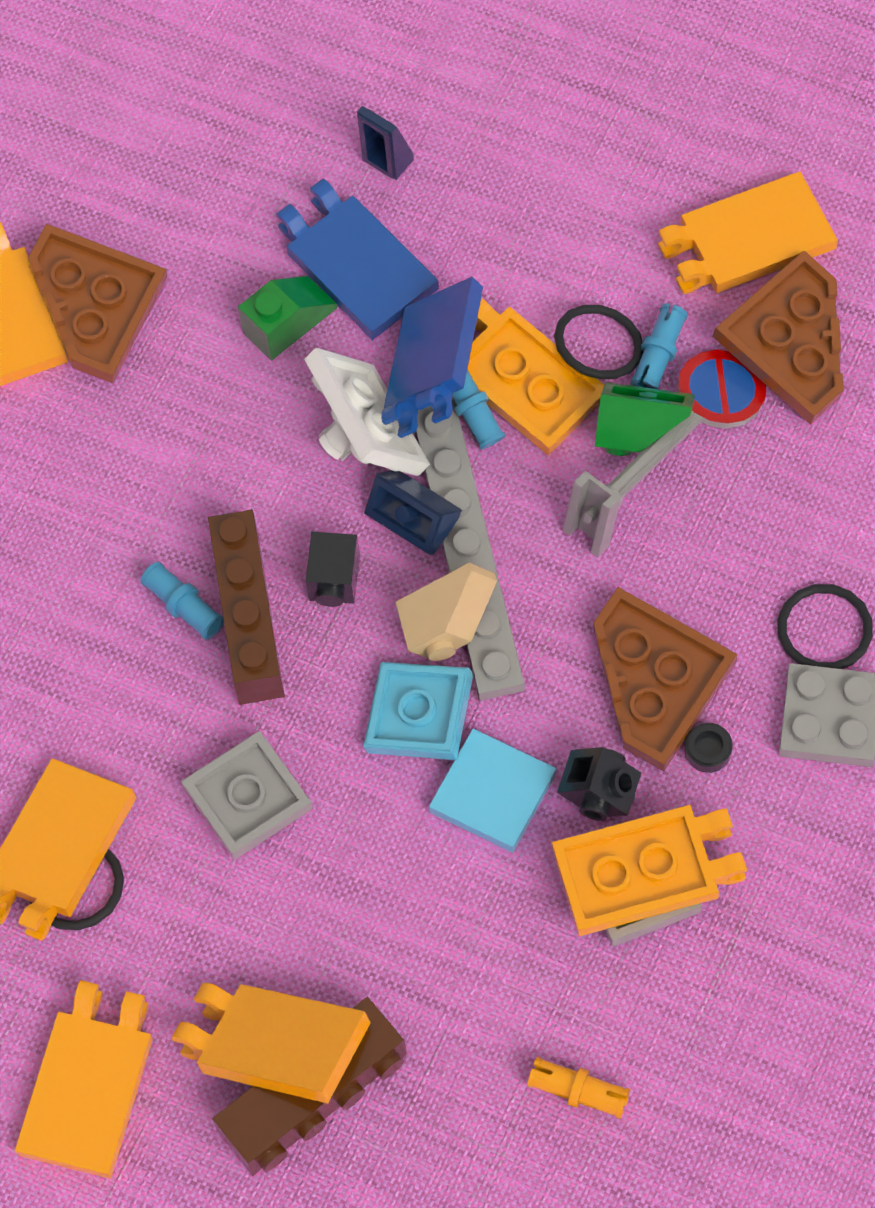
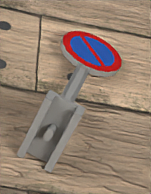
(724, 398)

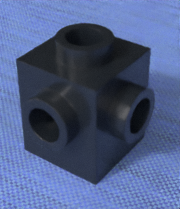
(599, 783)

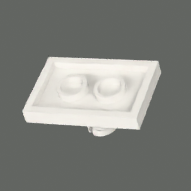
(357, 406)

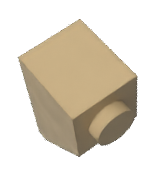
(446, 611)

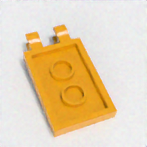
(748, 235)
(26, 329)
(529, 379)
(59, 843)
(644, 867)
(274, 1040)
(86, 1085)

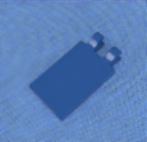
(356, 260)
(432, 355)

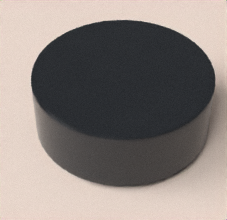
(708, 747)

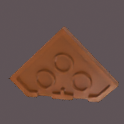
(93, 298)
(791, 336)
(656, 675)

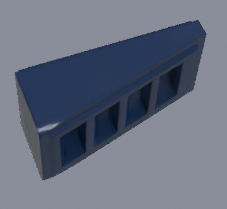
(383, 144)

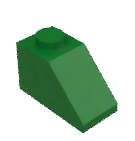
(283, 313)
(638, 416)

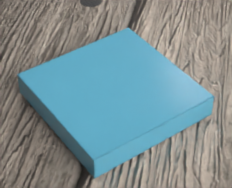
(418, 710)
(492, 790)

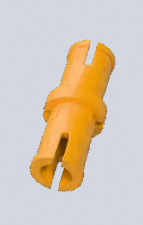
(578, 1087)

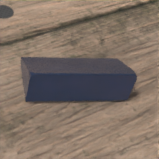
(411, 510)

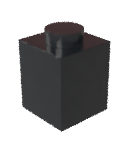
(332, 568)

